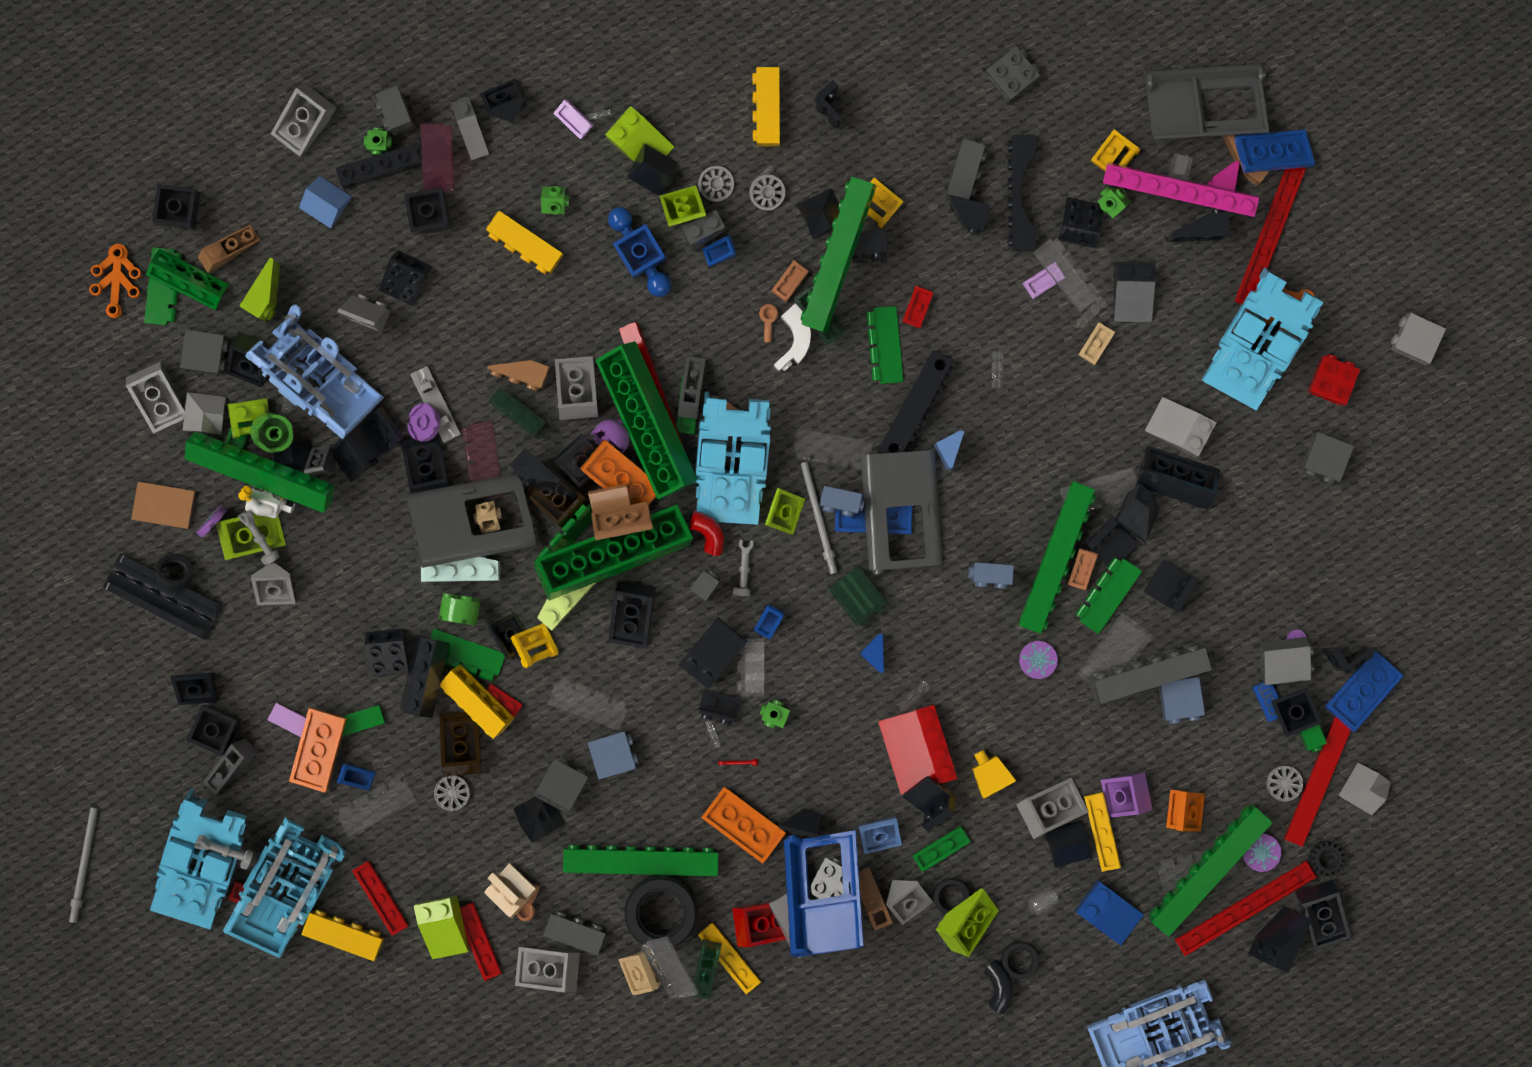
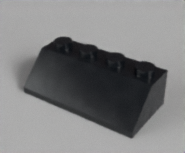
(1178, 477)
(424, 677)

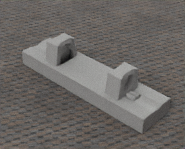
(424, 380)

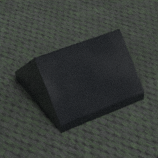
(652, 170)
(503, 631)
(195, 688)
(1068, 844)

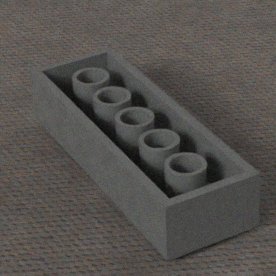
(1149, 673)

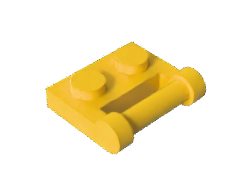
(1111, 149)
(885, 201)
(532, 639)

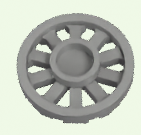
(716, 183)
(767, 192)
(1284, 783)
(452, 793)

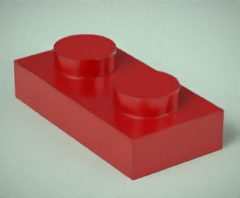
(917, 307)
(505, 700)

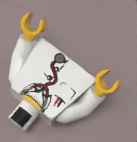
(265, 503)

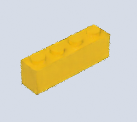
(767, 106)
(524, 242)
(476, 701)
(343, 935)

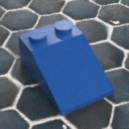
(1109, 912)

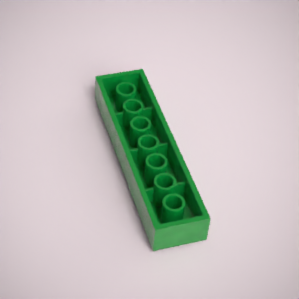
(646, 420)
(600, 559)

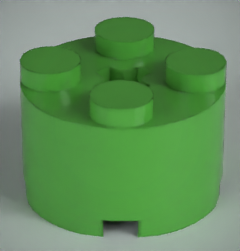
(281, 427)
(459, 609)

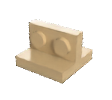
(510, 890)
(639, 973)

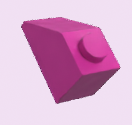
(1227, 177)

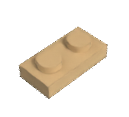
(1096, 343)

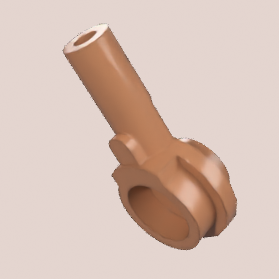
(768, 314)
(528, 910)

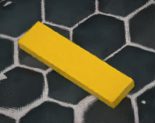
(1102, 831)
(731, 959)

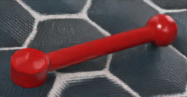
(754, 762)

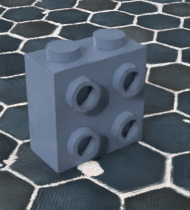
(841, 500)
(986, 573)
(1182, 700)
(613, 754)

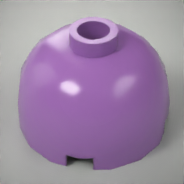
(612, 432)

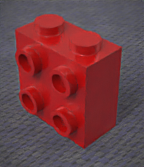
(1333, 380)

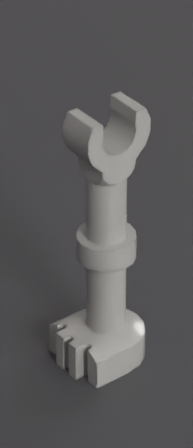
(248, 519)
(744, 570)
(204, 843)

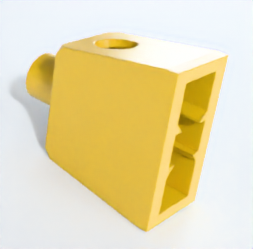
(990, 774)

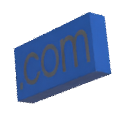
(1265, 695)

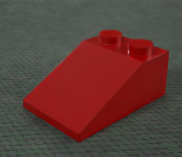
(756, 925)

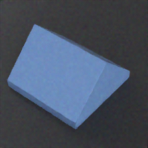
(324, 201)
(948, 449)
(880, 834)

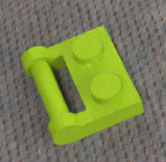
(244, 412)

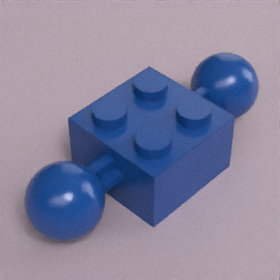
(639, 251)

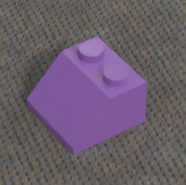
(1127, 795)

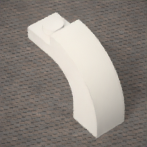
(801, 339)

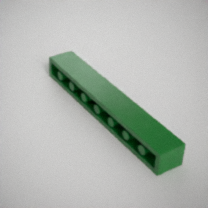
(838, 254)
(259, 472)
(1056, 557)
(640, 861)
(1209, 870)

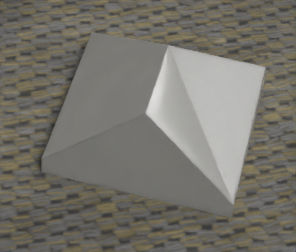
(204, 413)
(273, 586)
(1365, 789)
(907, 899)

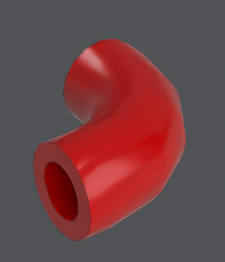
(711, 530)

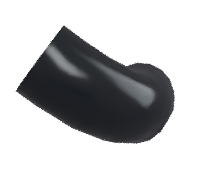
(1002, 986)

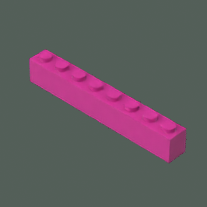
(1181, 189)

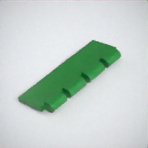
(160, 297)
(888, 345)
(571, 529)
(1110, 596)
(471, 655)

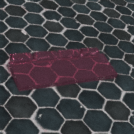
(437, 156)
(481, 452)

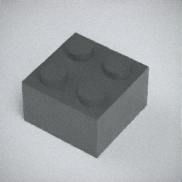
(395, 111)

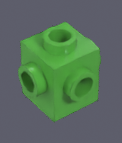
(380, 147)
(554, 200)
(1113, 200)
(780, 719)

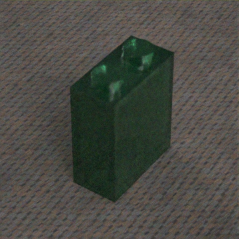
(858, 596)

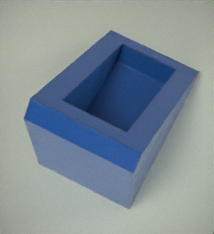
(719, 251)
(769, 622)
(874, 653)
(356, 776)

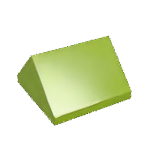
(785, 511)

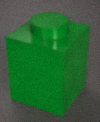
(1313, 738)

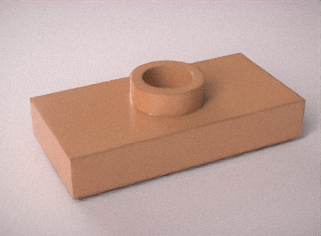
(790, 281)
(1082, 568)

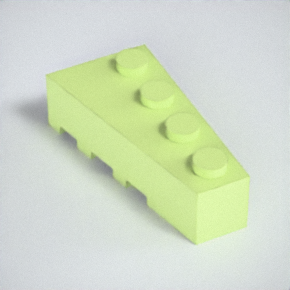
(558, 608)

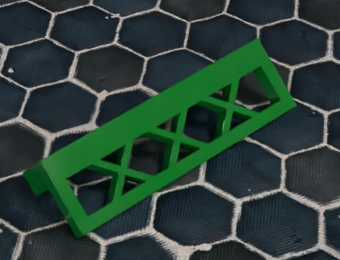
(184, 281)

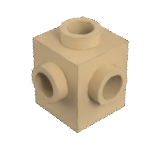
(487, 517)

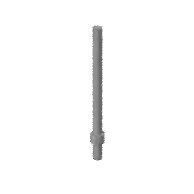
(828, 553)
(76, 902)

